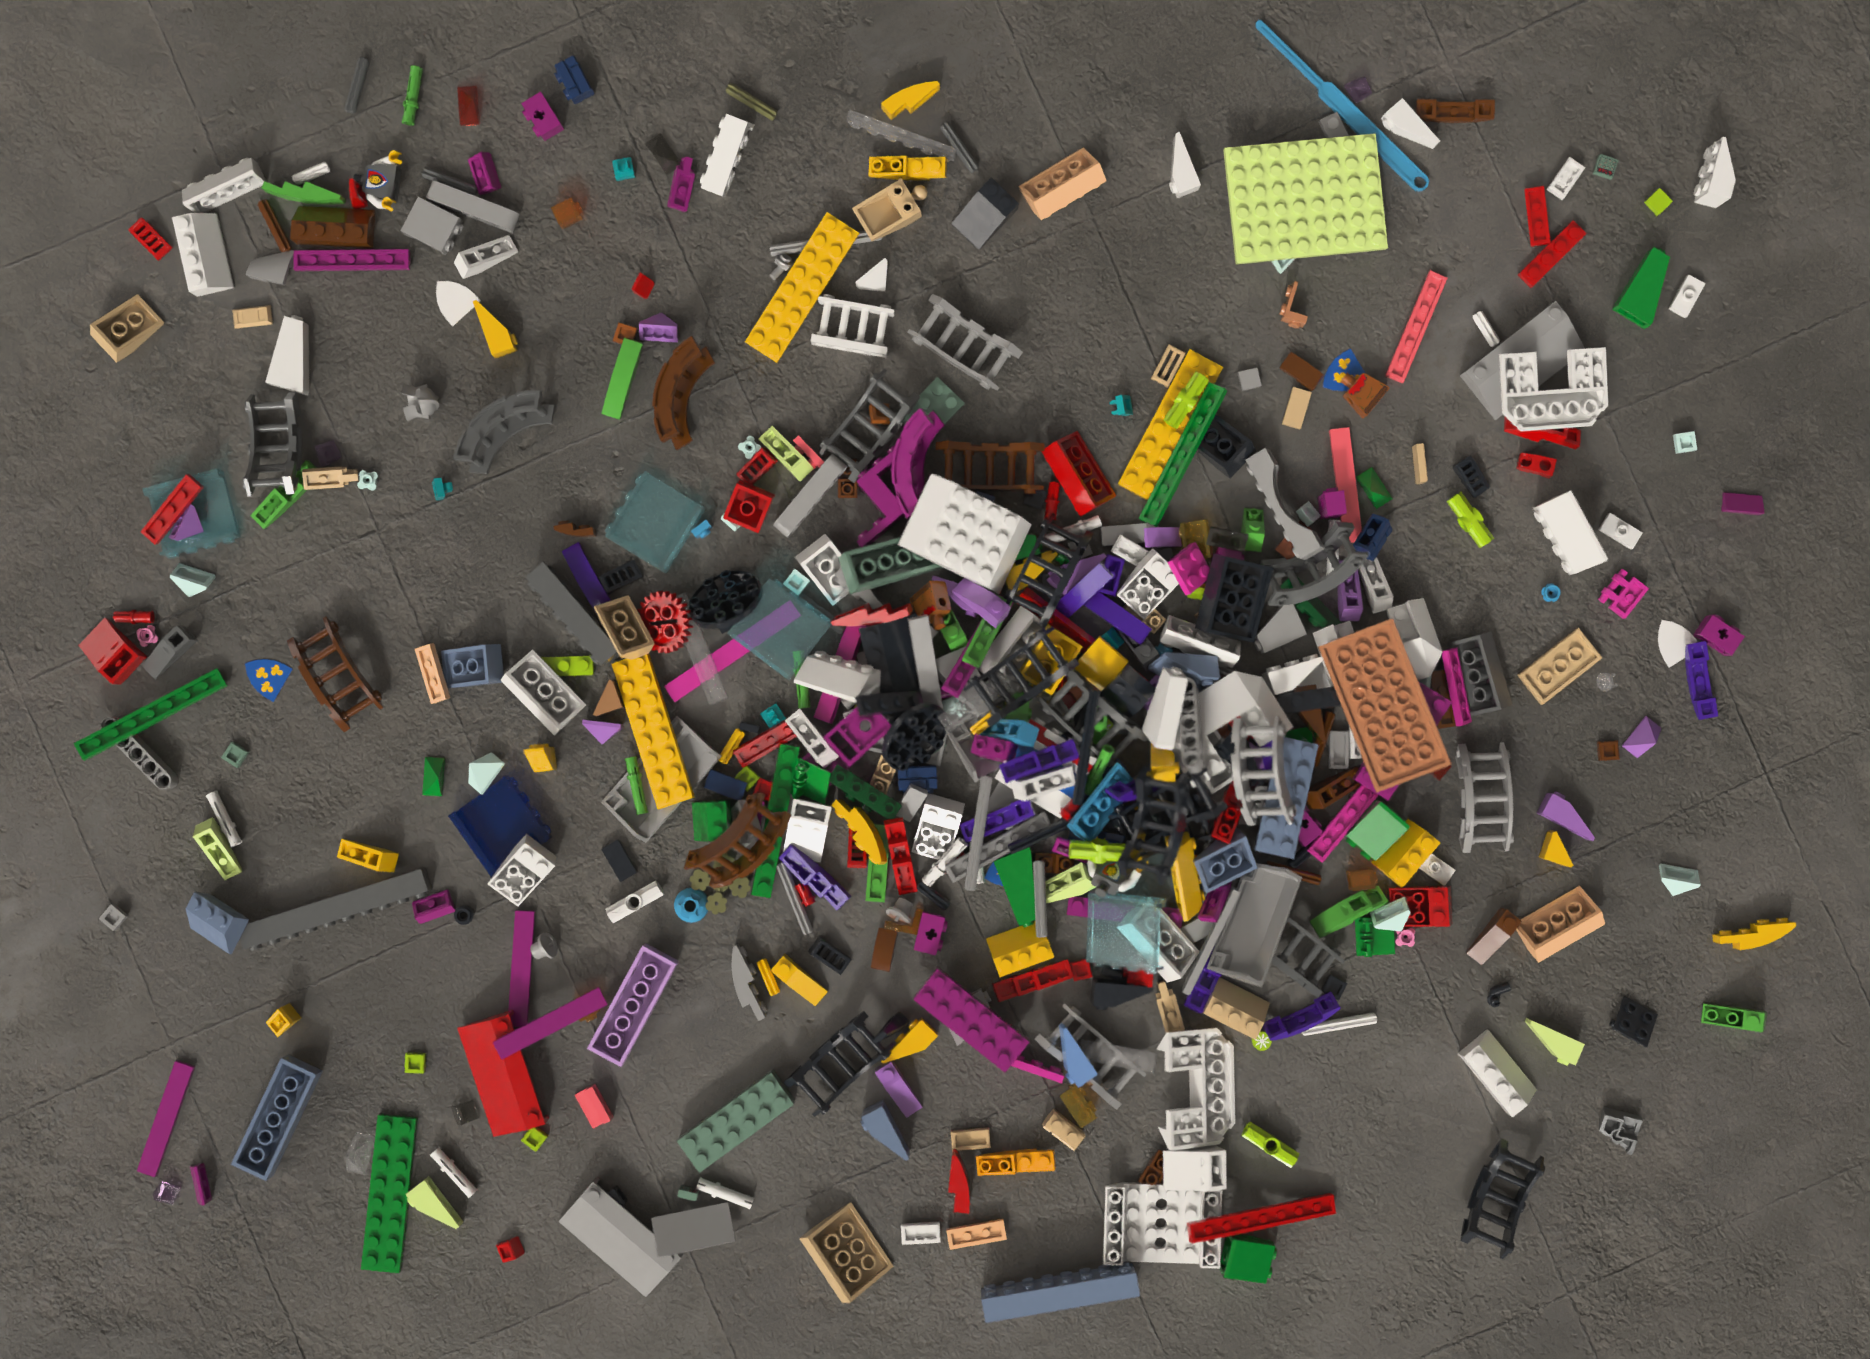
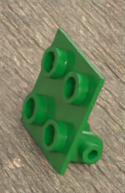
(810, 781)
(1371, 940)

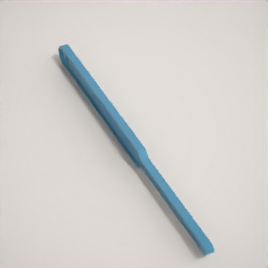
(1350, 114)

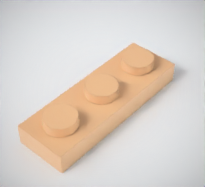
(432, 673)
(976, 1234)

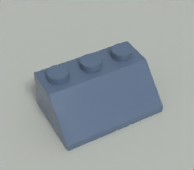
(215, 921)

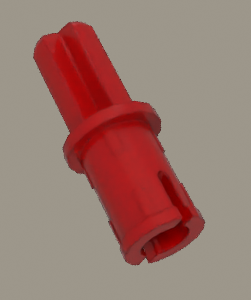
(1052, 499)
(134, 617)

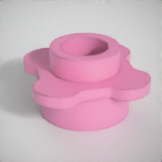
(141, 635)
(1410, 937)

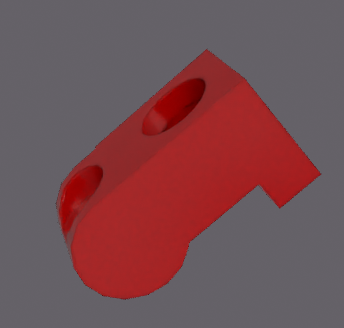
(1536, 464)

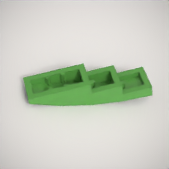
(308, 194)
(622, 378)
(278, 501)

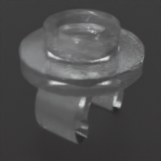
(1605, 681)

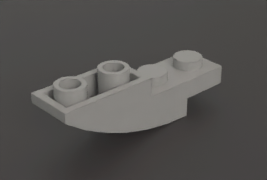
(742, 975)

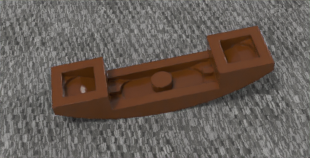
(1455, 112)

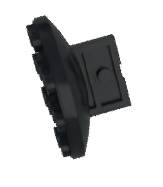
(725, 601)
(913, 734)

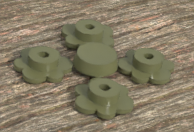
(717, 897)

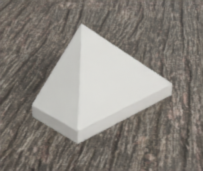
(875, 278)

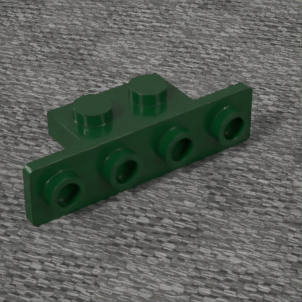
(1317, 612)
(867, 795)

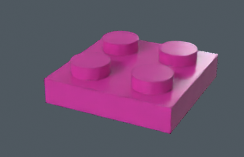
(1189, 568)

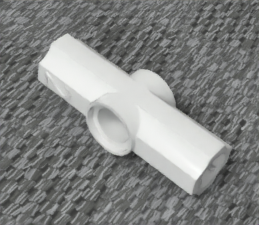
(645, 895)

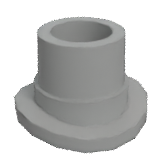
(900, 910)
(544, 946)

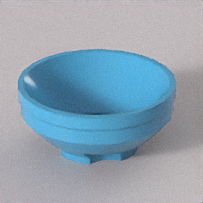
(700, 900)

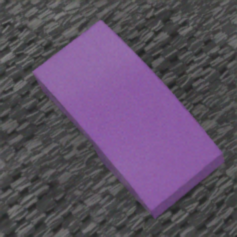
(1162, 537)

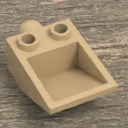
(886, 210)

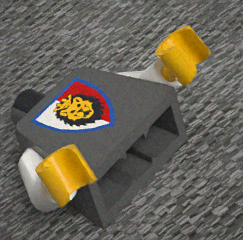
(382, 181)
(1108, 878)

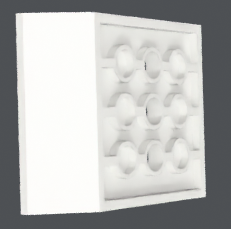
(1132, 1229)

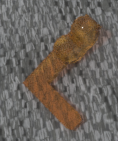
(905, 928)

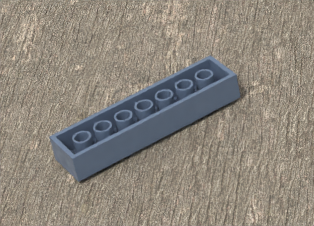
(1059, 1292)

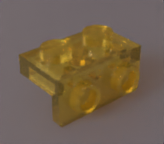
(1196, 532)
(1078, 1106)

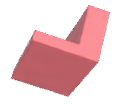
(594, 1106)

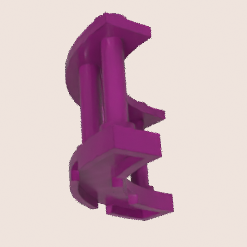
(910, 458)

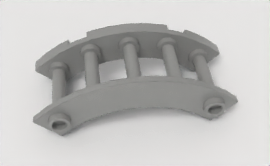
(974, 330)
(1242, 775)
(1469, 798)
(1049, 1045)

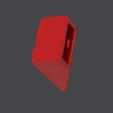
(111, 652)
(1427, 904)

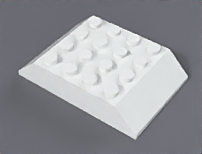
(965, 533)

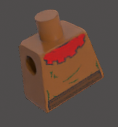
(1363, 392)
(933, 601)

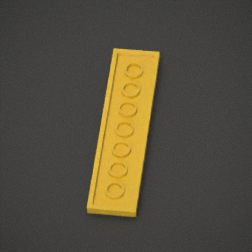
(802, 287)
(1160, 438)
(653, 731)

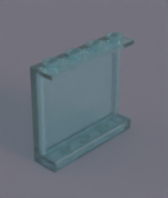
(212, 507)
(654, 522)
(781, 629)
(1124, 931)

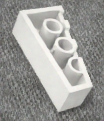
(725, 154)

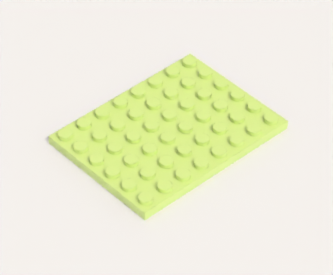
(1305, 198)

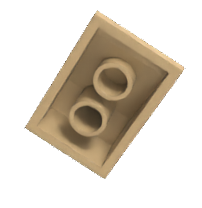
(125, 328)

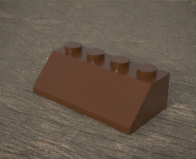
(333, 227)

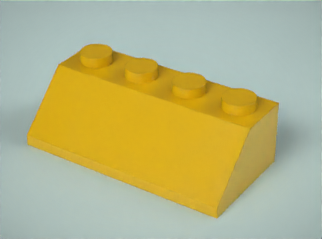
(1186, 879)

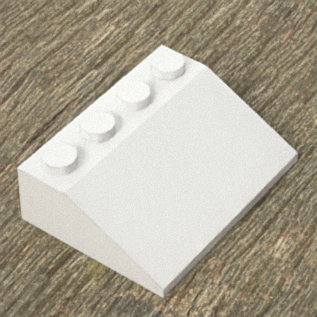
(1569, 533)

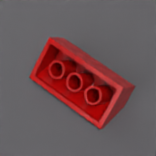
(1078, 473)

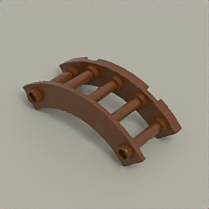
(674, 389)
(990, 451)
(316, 682)
(751, 857)

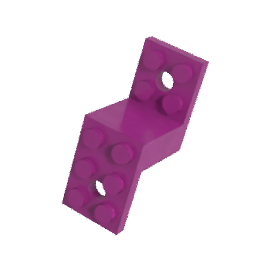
(881, 497)
(851, 741)

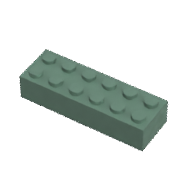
(882, 565)
(736, 1121)

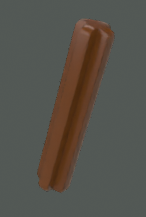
(274, 225)
(1328, 720)
(1306, 876)

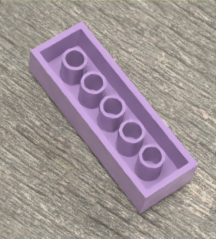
(633, 1005)

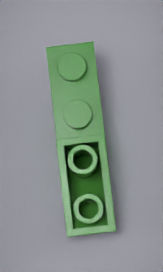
(1348, 910)

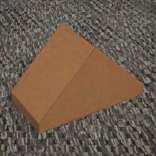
(610, 700)

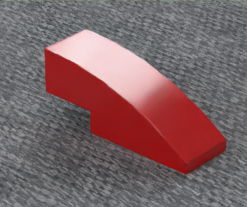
(959, 1184)

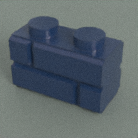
(574, 80)
(1373, 536)
(921, 776)

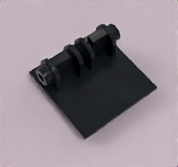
(1634, 1021)

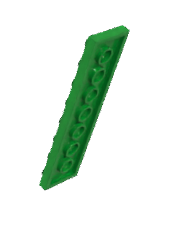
(387, 1193)

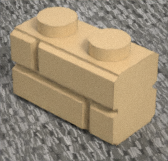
(1063, 1129)

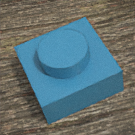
(702, 530)

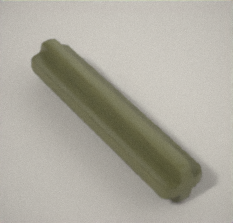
(751, 101)

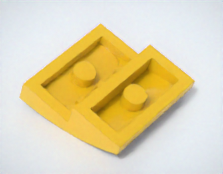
(1101, 663)

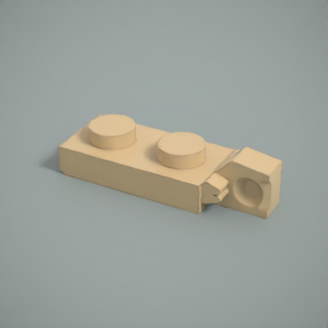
(328, 477)
(1168, 1009)

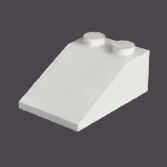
(821, 564)

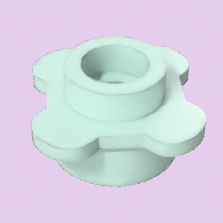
(749, 452)
(372, 480)

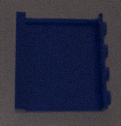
(498, 822)

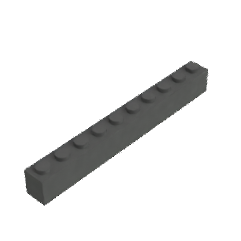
(335, 908)

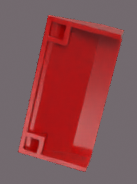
(503, 1083)

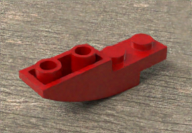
(1564, 436)
(1227, 821)

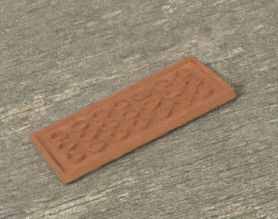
(1384, 705)

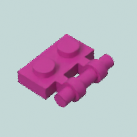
(1627, 598)

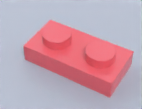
(814, 460)

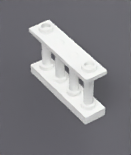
(840, 341)

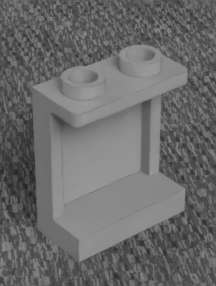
(432, 226)

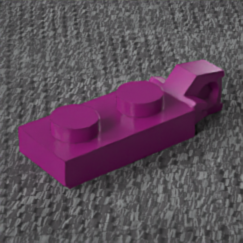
(681, 185)
(1214, 903)

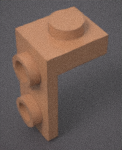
(1294, 319)

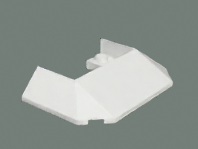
(1554, 408)
(1414, 630)
(1224, 701)
(1211, 1086)

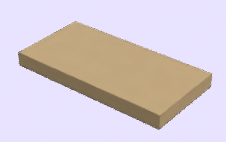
(1559, 666)

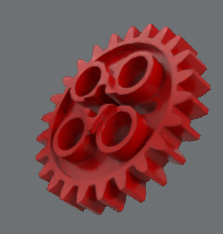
(661, 603)

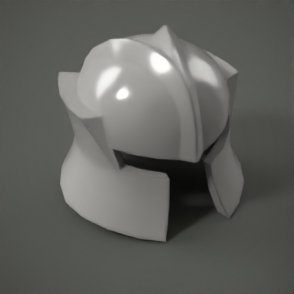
(421, 402)

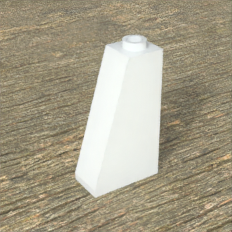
(291, 357)
(1165, 709)

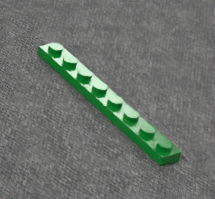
(1183, 454)
(150, 714)
(778, 802)

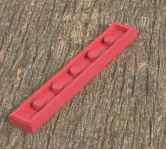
(1416, 326)
(1345, 477)

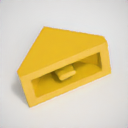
(1554, 850)
(283, 1019)

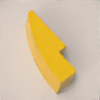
(909, 98)

